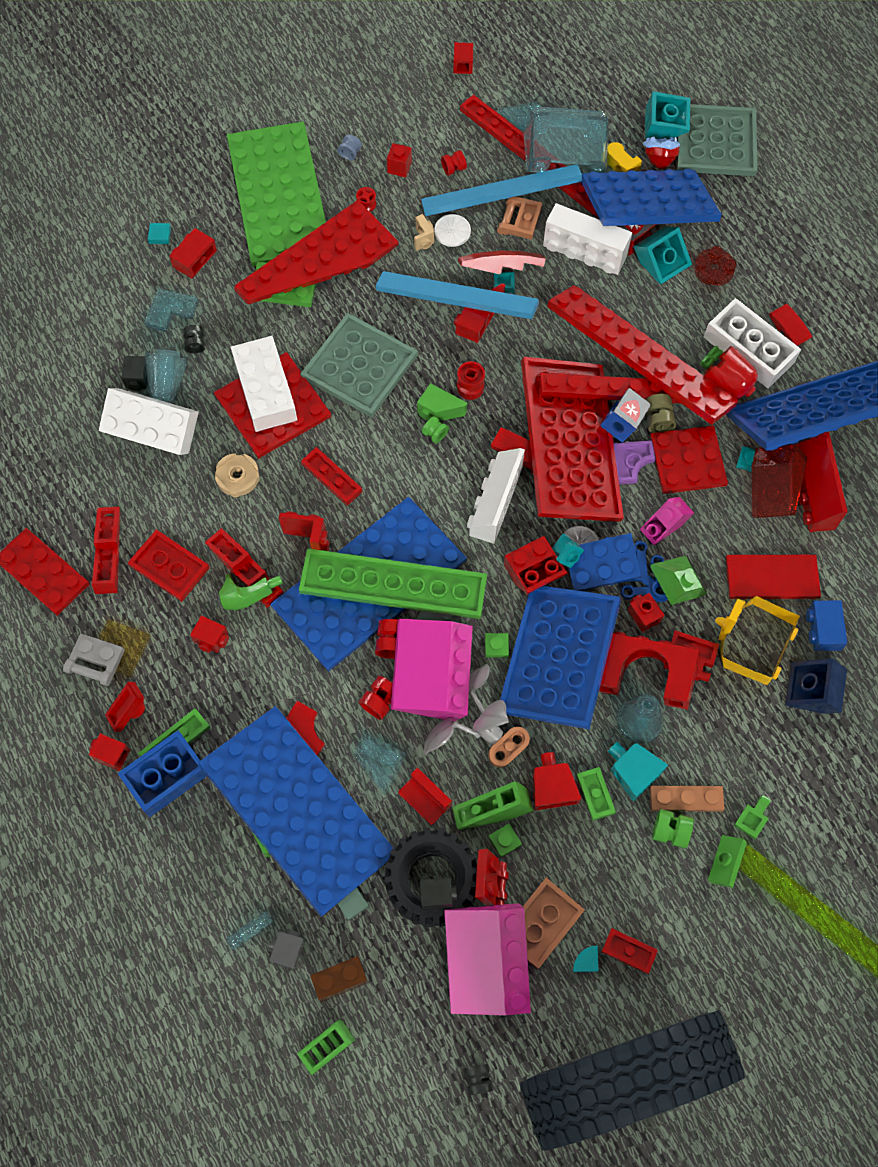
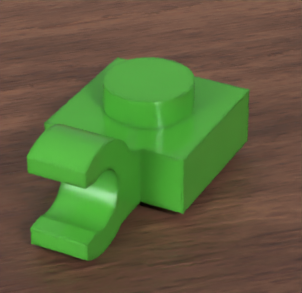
(752, 819)

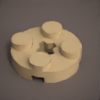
(238, 463)

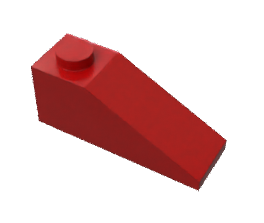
(473, 322)

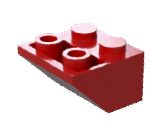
(533, 565)

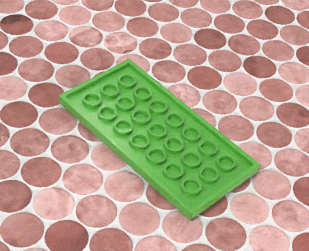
(275, 188)

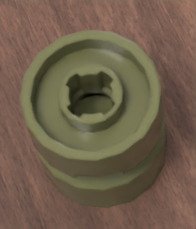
(660, 414)

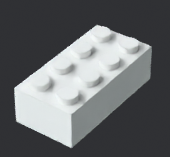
(586, 239)
(755, 339)
(264, 383)
(148, 421)

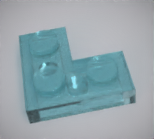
(167, 304)

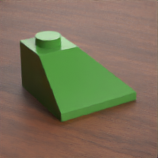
(678, 580)

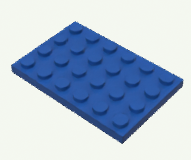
(650, 197)
(560, 656)

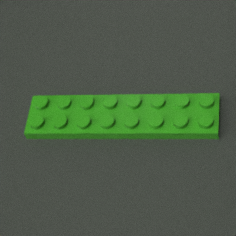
(393, 583)

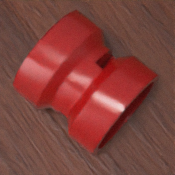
(454, 162)

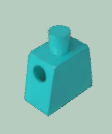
(635, 768)

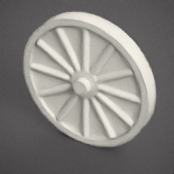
(452, 230)

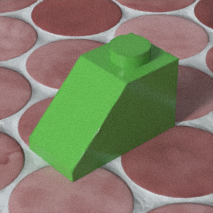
(440, 404)

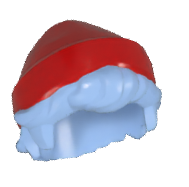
(661, 151)

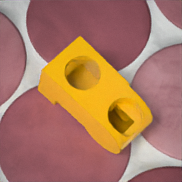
(620, 160)

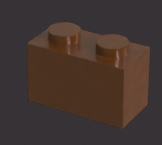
(339, 979)

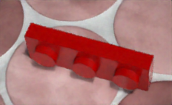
(331, 476)

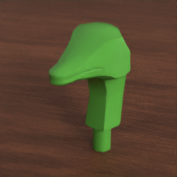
(237, 598)

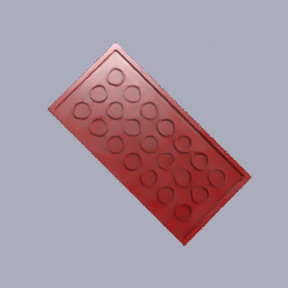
(569, 448)

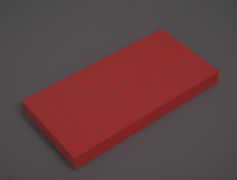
(773, 576)

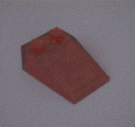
(777, 480)

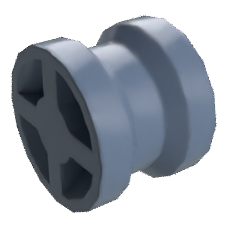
(349, 147)

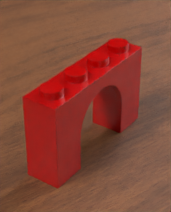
(680, 661)

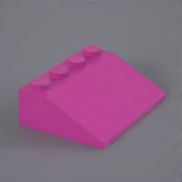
(432, 668)
(487, 960)

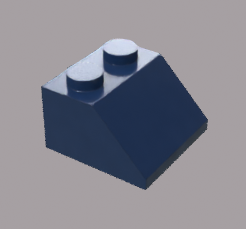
(817, 686)

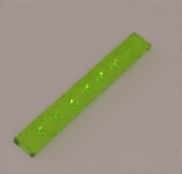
(810, 909)

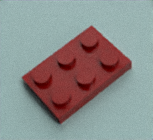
(168, 565)

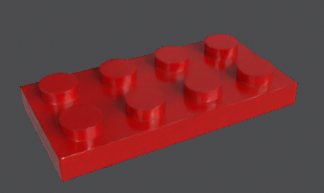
(42, 571)

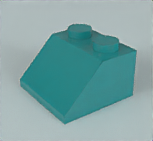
(667, 116)
(663, 254)

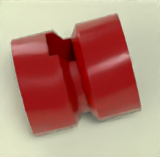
(470, 380)
(386, 643)
(373, 703)

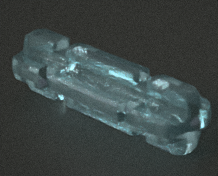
(249, 930)

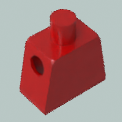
(553, 784)

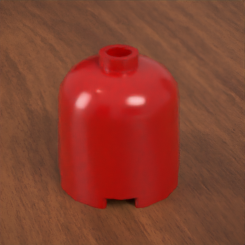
(733, 374)

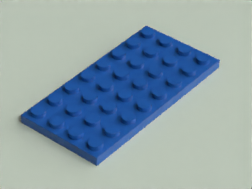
(810, 408)
(338, 626)
(297, 810)

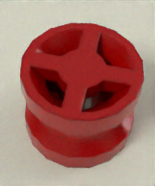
(369, 195)

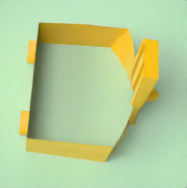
(728, 623)

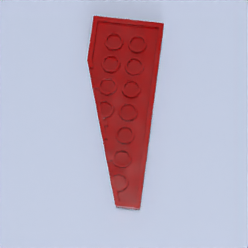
(336, 247)

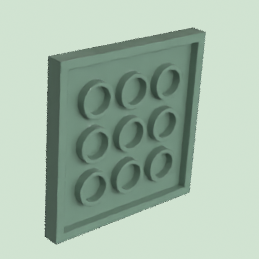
(720, 141)
(359, 364)

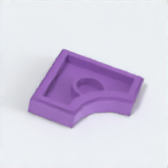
(631, 458)

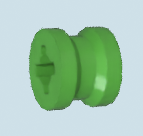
(435, 429)

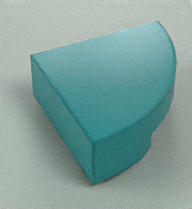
(587, 960)

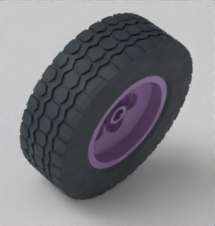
(632, 1081)

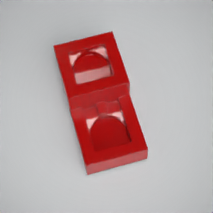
(790, 323)

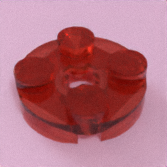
(717, 257)

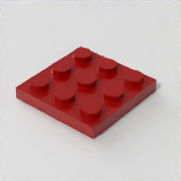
(688, 459)

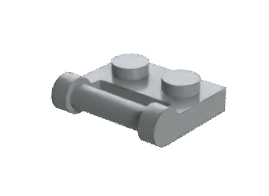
(97, 653)

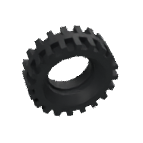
(417, 847)

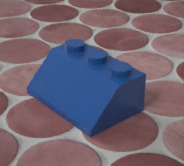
(162, 774)

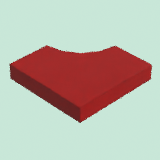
(302, 720)

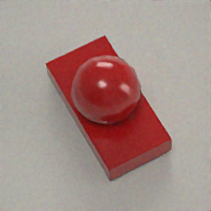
(125, 707)

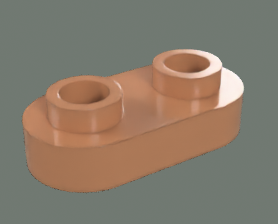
(508, 747)

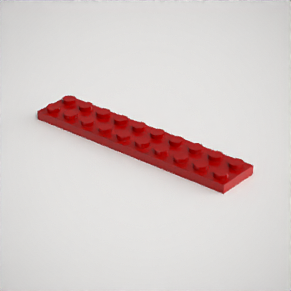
(643, 354)

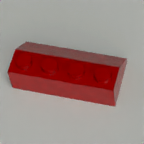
(821, 486)

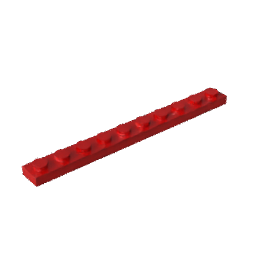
(514, 140)

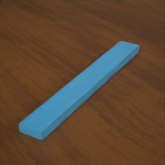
(501, 190)
(457, 295)

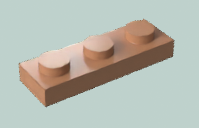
(687, 798)

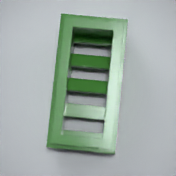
(344, 1033)

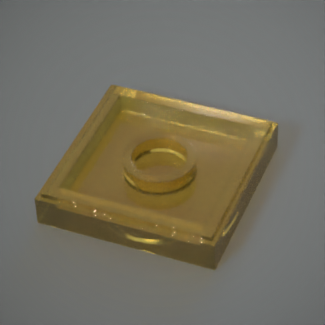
(130, 639)

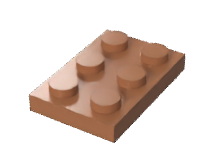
(547, 920)

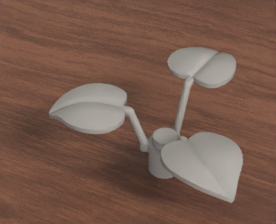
(484, 726)

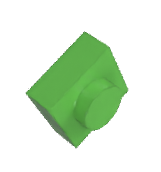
(496, 645)
(505, 840)

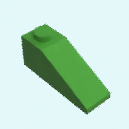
(493, 807)

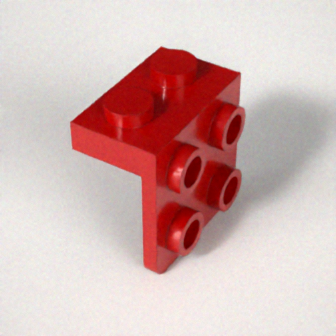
(306, 526)

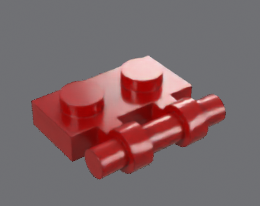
(707, 652)
(491, 879)

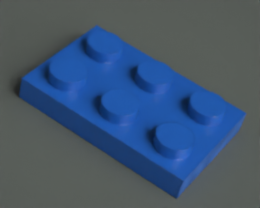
(605, 563)

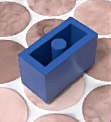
(827, 625)

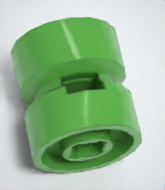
(681, 831)

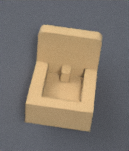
(426, 233)

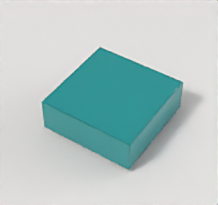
(159, 233)
(505, 278)

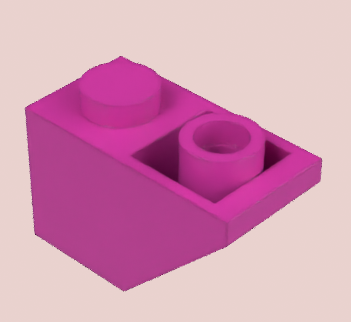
(666, 520)

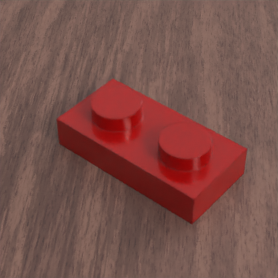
(629, 951)

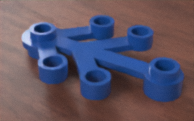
(652, 584)

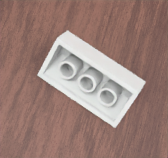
(496, 495)

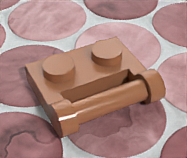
(526, 219)

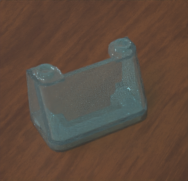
(566, 138)

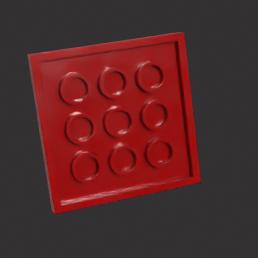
(308, 407)

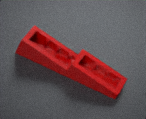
(106, 551)

